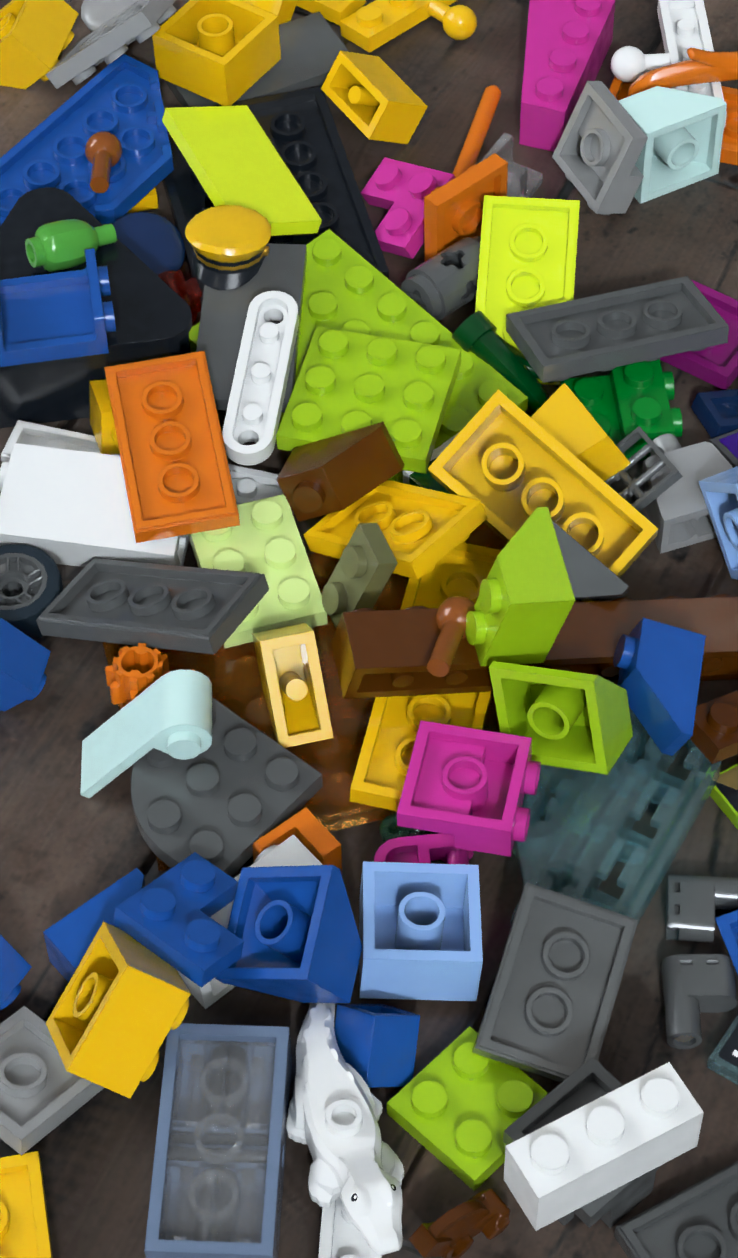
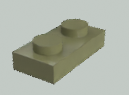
(359, 573)

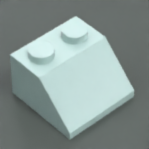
(682, 138)

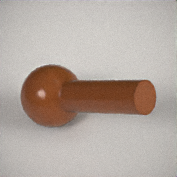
(104, 152)
(452, 623)

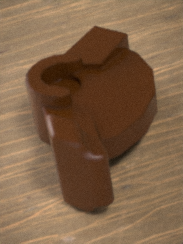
(453, 1232)

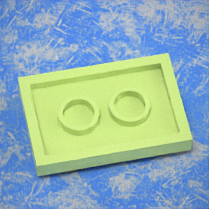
(271, 546)

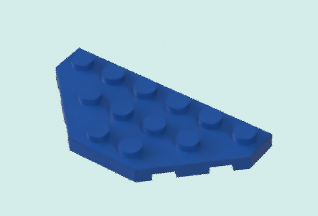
(117, 100)

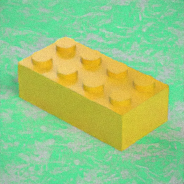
(520, 467)

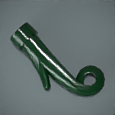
(480, 337)

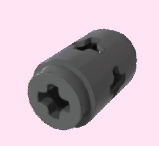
(446, 279)

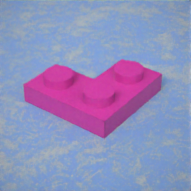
(402, 191)

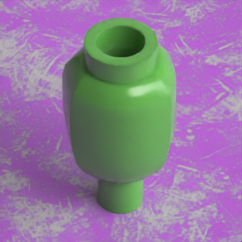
(63, 242)

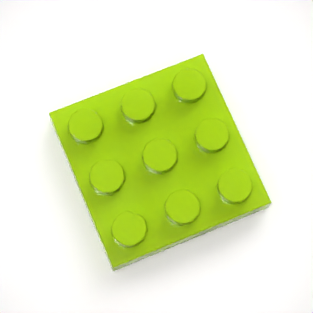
(369, 380)

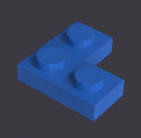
(175, 919)

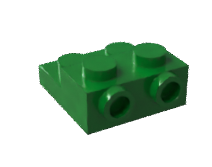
(631, 398)

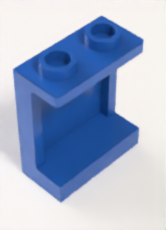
(55, 315)

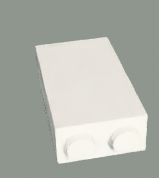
(74, 508)

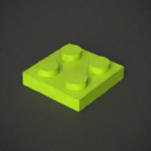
(463, 1107)

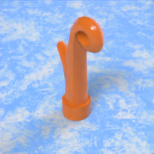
(701, 68)

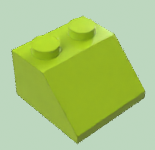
(522, 598)
(569, 715)

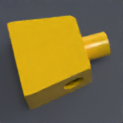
(580, 433)

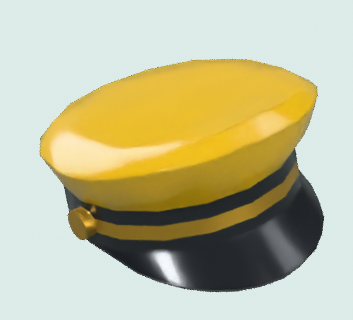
(228, 245)

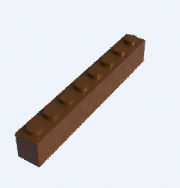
(390, 649)

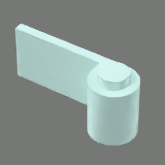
(166, 716)

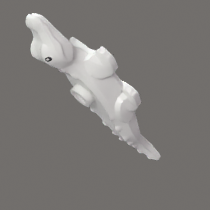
(339, 1124)

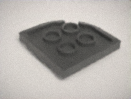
(221, 796)

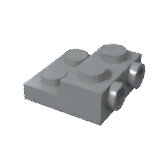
(601, 151)

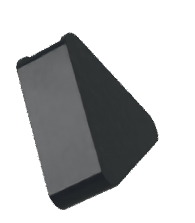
(147, 315)

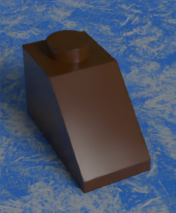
(338, 470)

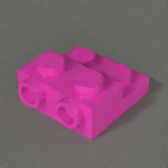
(470, 786)

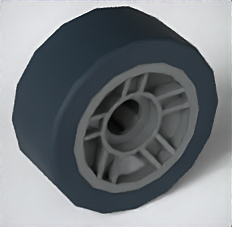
(27, 586)

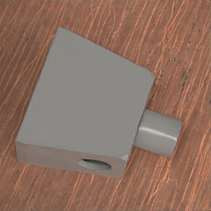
(681, 509)

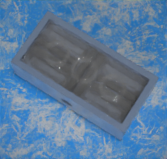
(220, 1143)

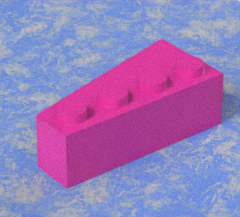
(561, 54)

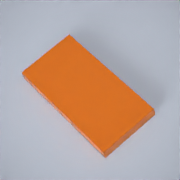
(171, 447)

